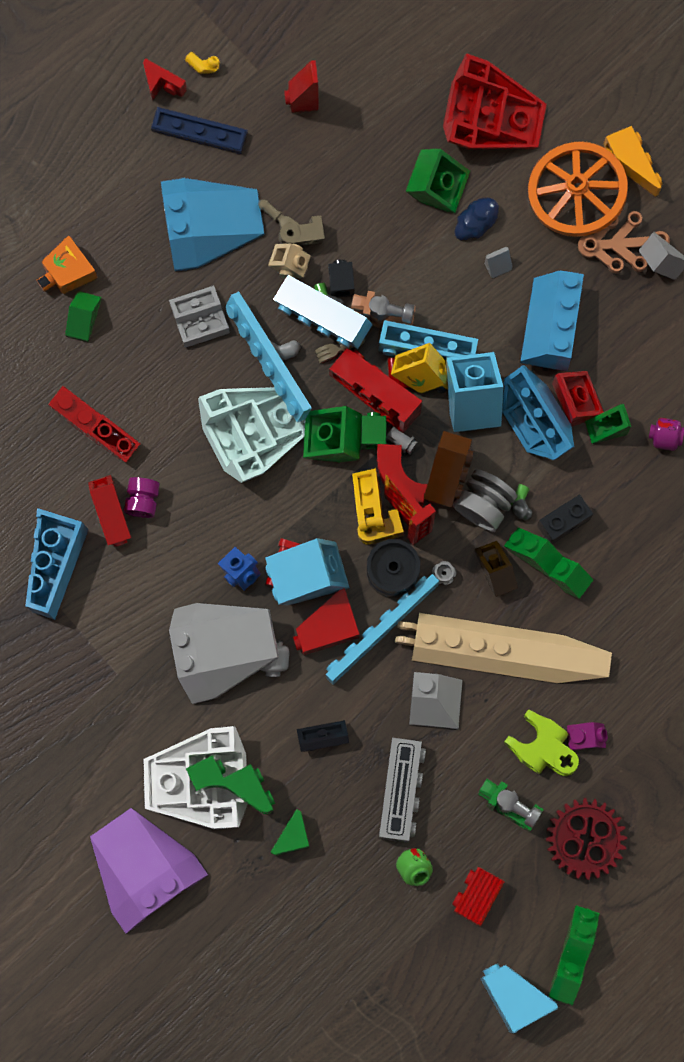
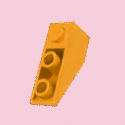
(636, 163)

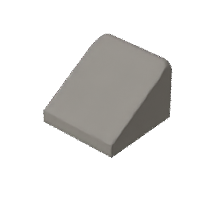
(498, 262)

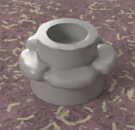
(448, 568)

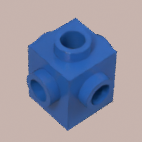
(239, 569)

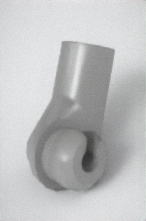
(287, 350)

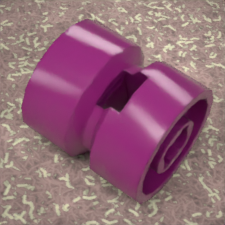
(142, 496)

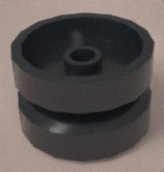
(407, 565)

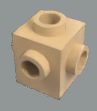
(289, 260)

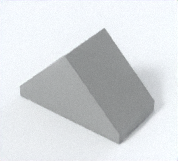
(662, 256)

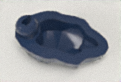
(476, 219)

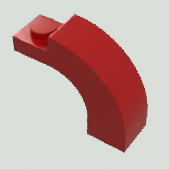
(390, 459)

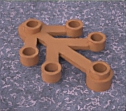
(618, 244)

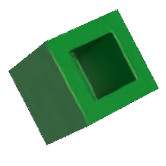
(373, 431)

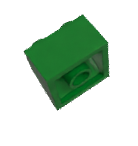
(438, 180)
(333, 435)

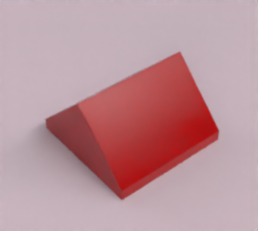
(577, 396)

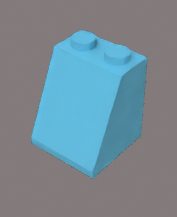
(474, 392)
(306, 572)
(515, 997)

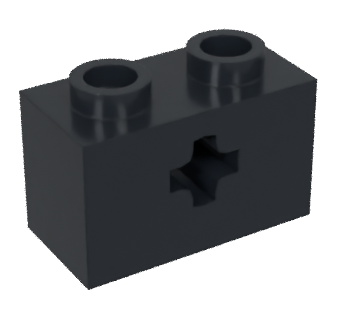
(565, 519)

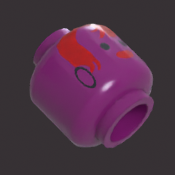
(667, 434)

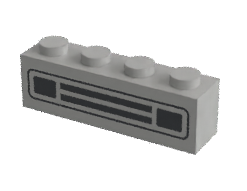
(400, 790)

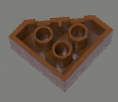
(449, 469)

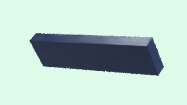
(199, 130)

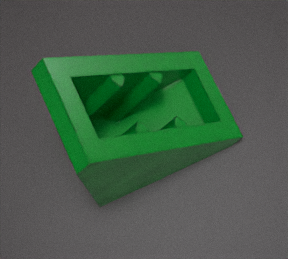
(82, 316)
(609, 425)
(293, 836)

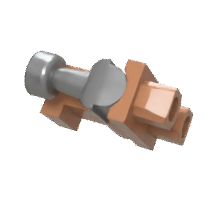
(379, 309)

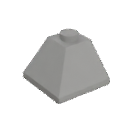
(435, 701)

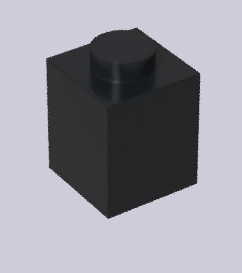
(341, 279)

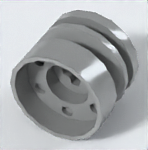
(487, 496)

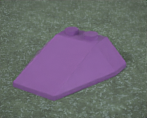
(141, 867)

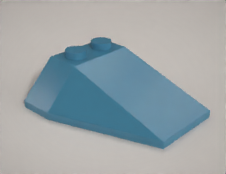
(208, 220)

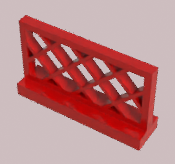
(418, 519)

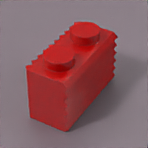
(478, 896)

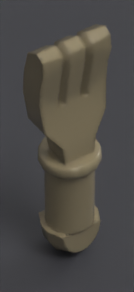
(274, 213)
(331, 351)

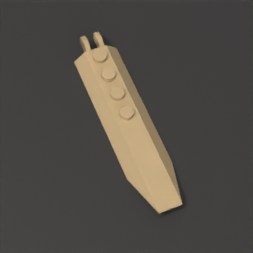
(504, 650)

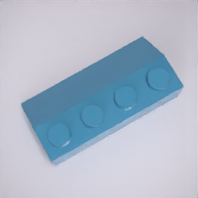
(552, 320)

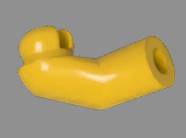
(203, 66)

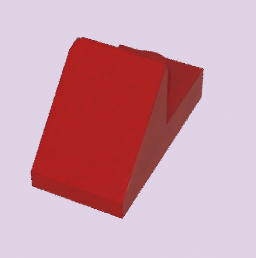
(160, 77)

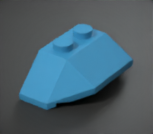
(536, 415)

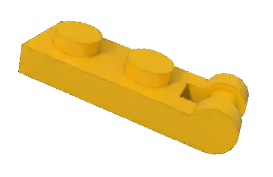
(368, 499)

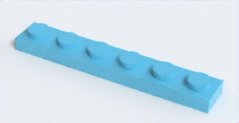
(268, 357)
(388, 622)

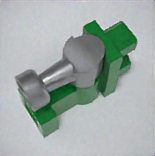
(509, 805)

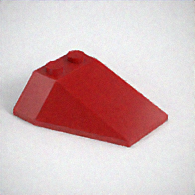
(491, 109)

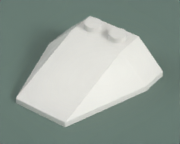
(172, 791)

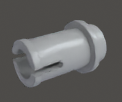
(399, 438)

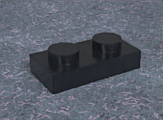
(322, 736)

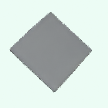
(199, 316)

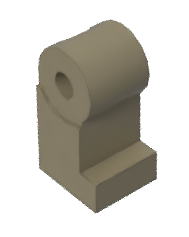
(302, 234)

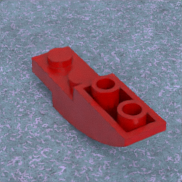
(93, 424)

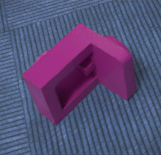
(587, 736)

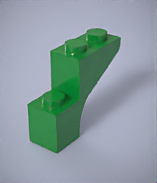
(548, 560)
(242, 783)
(574, 955)

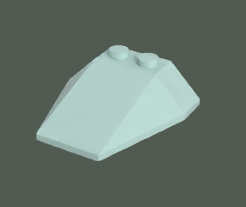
(248, 429)

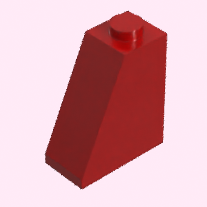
(109, 511)
(327, 626)

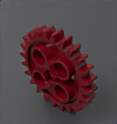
(608, 845)

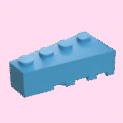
(53, 561)

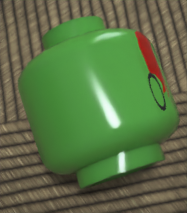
(414, 867)

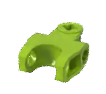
(546, 748)

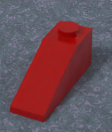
(303, 90)

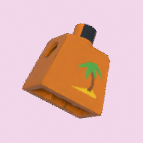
(66, 268)

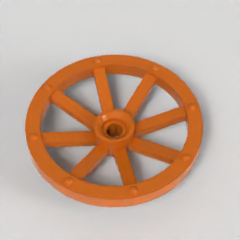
(580, 192)

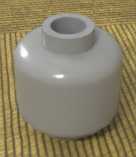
(280, 664)

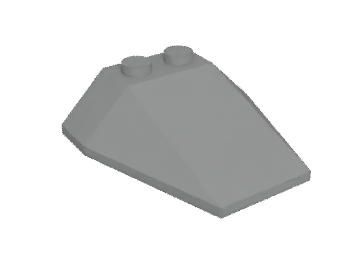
(219, 647)

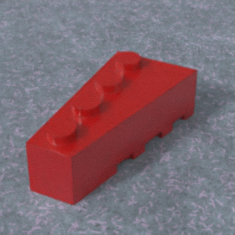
(376, 389)

